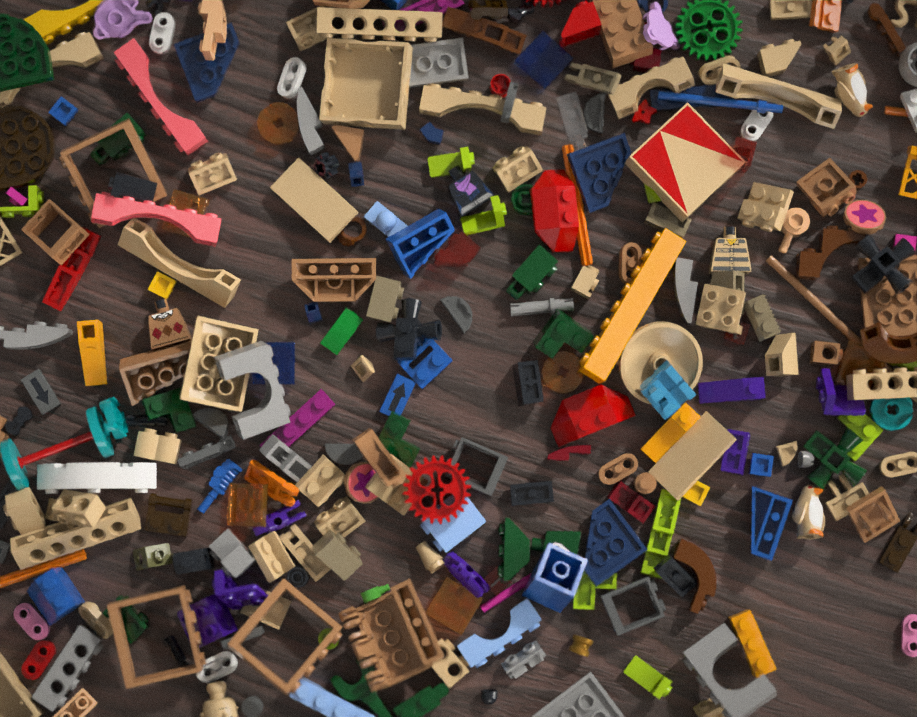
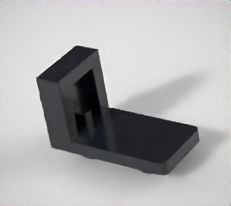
(132, 187)

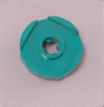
(115, 420)
(890, 421)

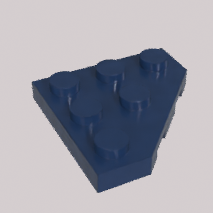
(206, 75)
(599, 170)
(610, 544)

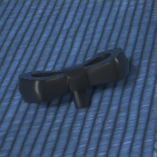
(517, 14)
(13, 427)

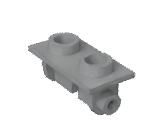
(515, 663)

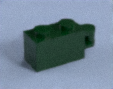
(117, 144)
(532, 272)
(422, 701)

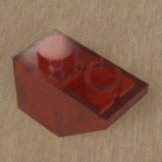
(458, 253)

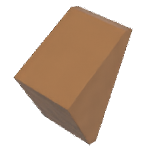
(351, 139)

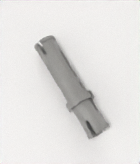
(539, 307)

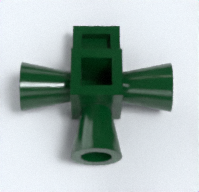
(834, 457)

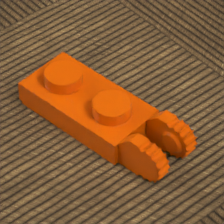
(259, 474)

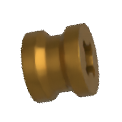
(580, 645)

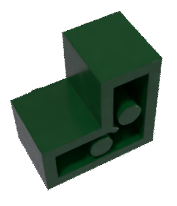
(559, 330)

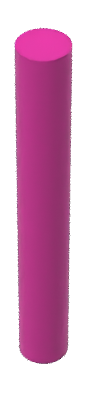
(505, 594)

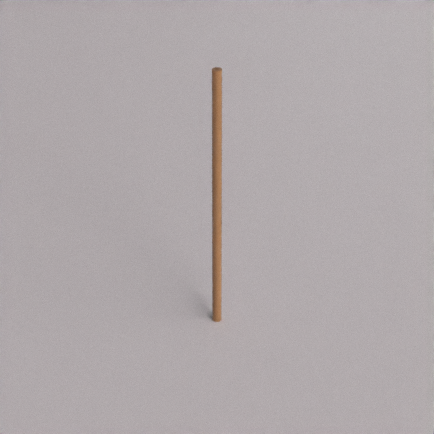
(820, 306)

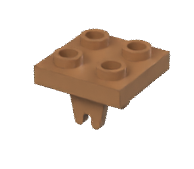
(873, 514)

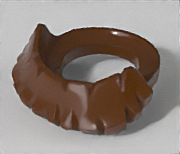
(348, 240)

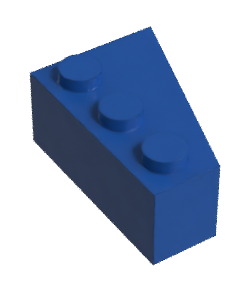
(419, 240)
(768, 521)

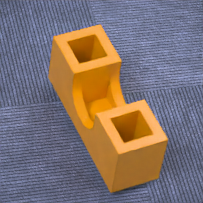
(752, 643)

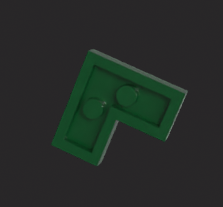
(171, 405)
(392, 439)

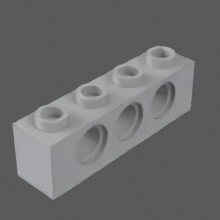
(45, 692)

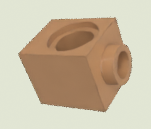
(816, 353)

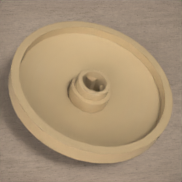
(652, 347)

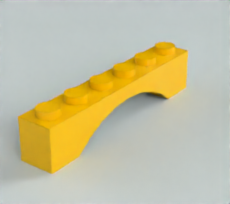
(54, 23)

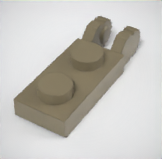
(594, 78)

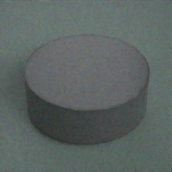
(252, 706)

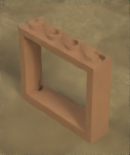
(76, 178)
(122, 642)
(307, 668)

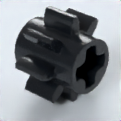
(326, 165)

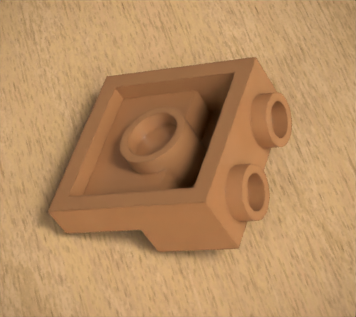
(827, 188)

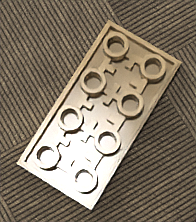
(314, 200)
(692, 455)

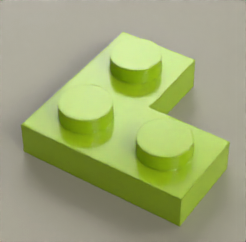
(864, 428)
(585, 593)

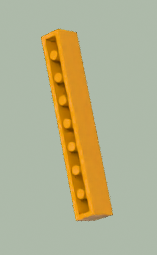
(632, 305)

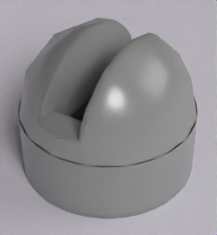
(805, 459)

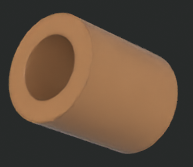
(644, 483)

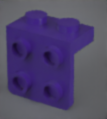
(834, 397)
(234, 596)
(212, 619)

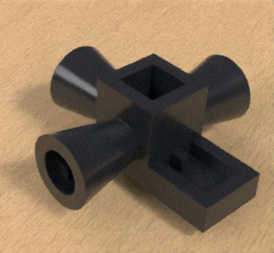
(883, 265)
(408, 331)

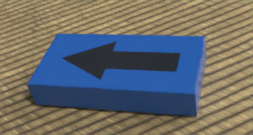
(397, 395)

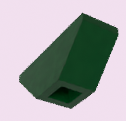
(513, 550)

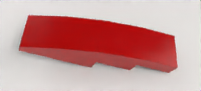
(70, 272)

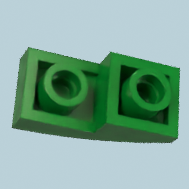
(341, 331)

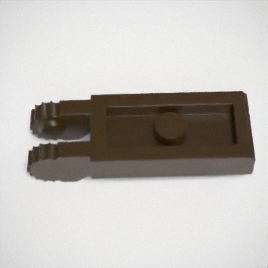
(899, 545)

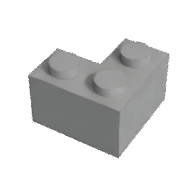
(233, 553)

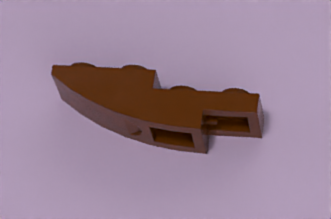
(484, 30)

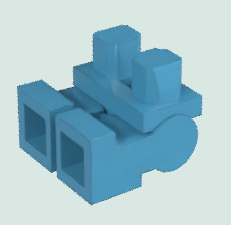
(666, 390)

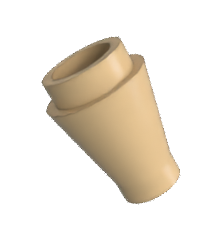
(429, 557)

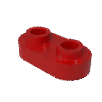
(38, 660)

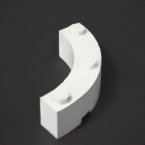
(96, 476)

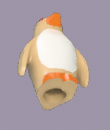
(852, 89)
(809, 514)

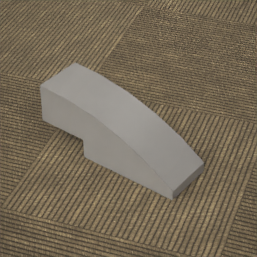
(308, 123)
(684, 289)
(285, 458)

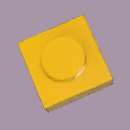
(162, 285)
(697, 493)

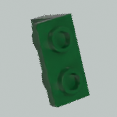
(134, 622)

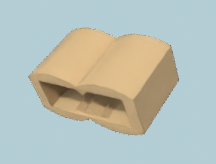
(157, 447)

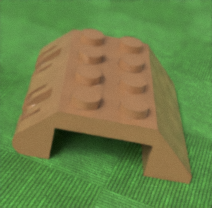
(393, 636)

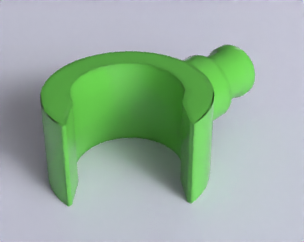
(374, 593)

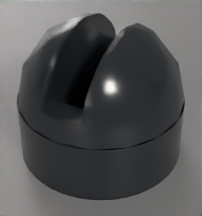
(489, 696)

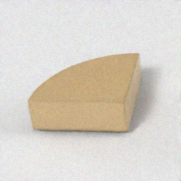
(786, 452)

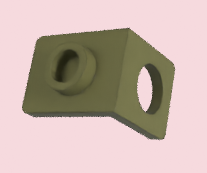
(153, 556)

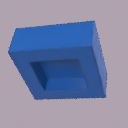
(63, 111)
(761, 465)

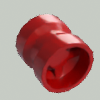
(501, 81)

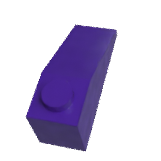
(731, 390)

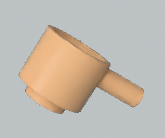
(794, 225)

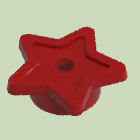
(644, 118)

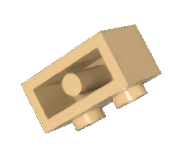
(24, 511)

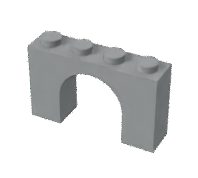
(272, 410)
(702, 658)

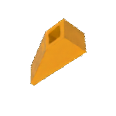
(92, 352)

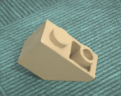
(775, 59)
(782, 356)

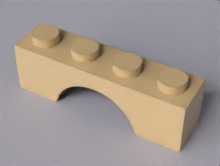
(673, 75)

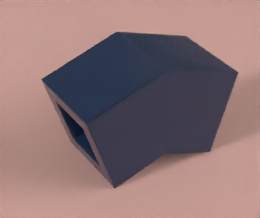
(432, 134)
(356, 174)
(313, 312)

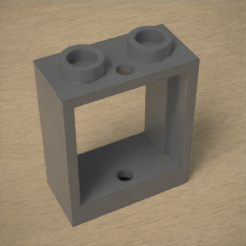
(457, 449)
(612, 612)

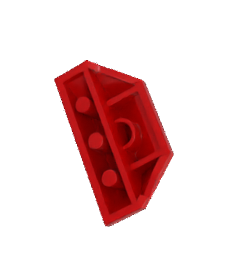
(555, 210)
(589, 413)

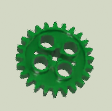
(713, 46)

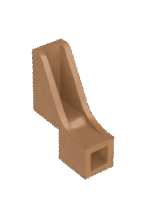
(379, 458)

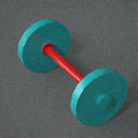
(16, 464)

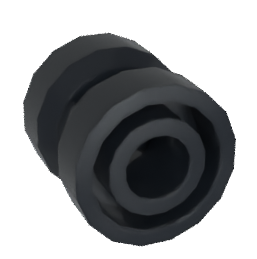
(301, 576)

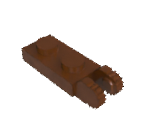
(886, 28)

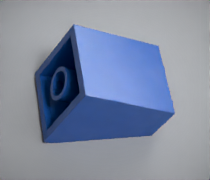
(555, 578)
(55, 595)

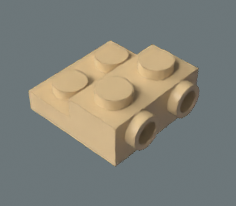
(765, 207)

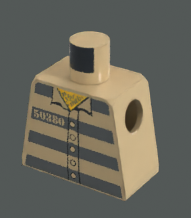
(730, 253)

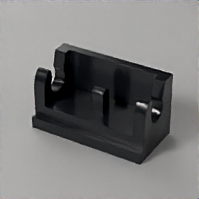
(528, 383)

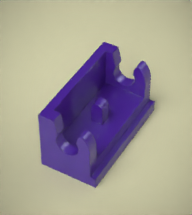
(735, 457)

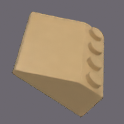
(201, 375)

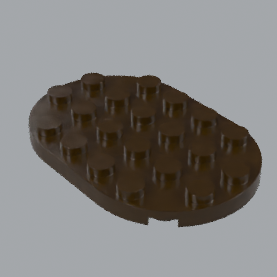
(25, 147)

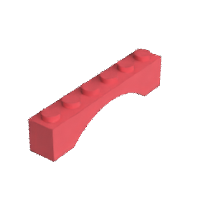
(137, 64)
(113, 210)

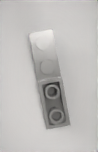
(35, 337)

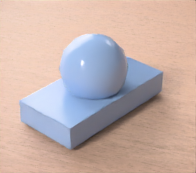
(384, 220)

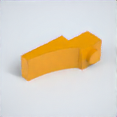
(670, 432)

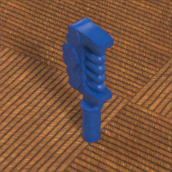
(219, 482)

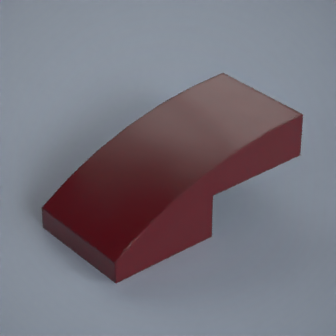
(563, 454)
(631, 501)

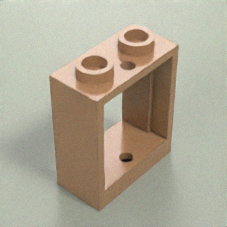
(67, 243)

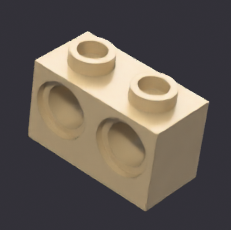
(78, 508)
(451, 658)

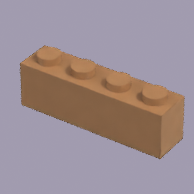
(153, 370)

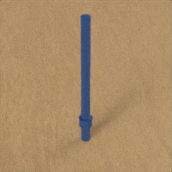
(760, 106)

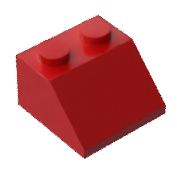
(581, 25)

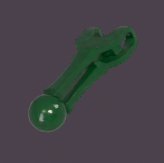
(361, 691)

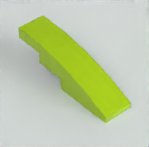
(660, 533)

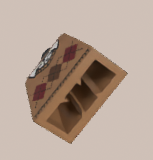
(167, 326)

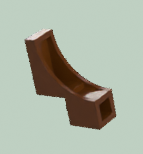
(810, 263)

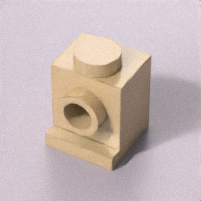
(586, 281)

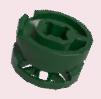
(522, 199)

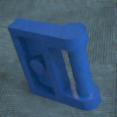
(430, 366)

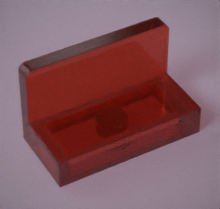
(746, 149)

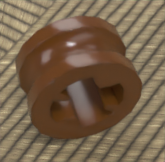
(863, 178)

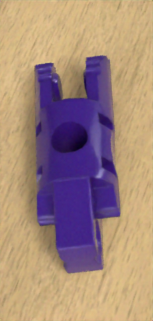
(272, 525)
(466, 574)

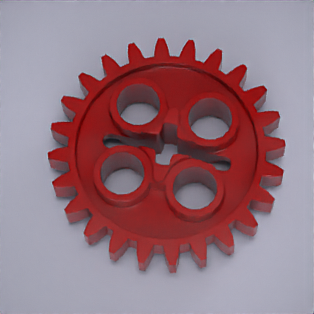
(456, 487)

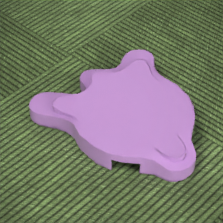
(118, 18)
(658, 29)

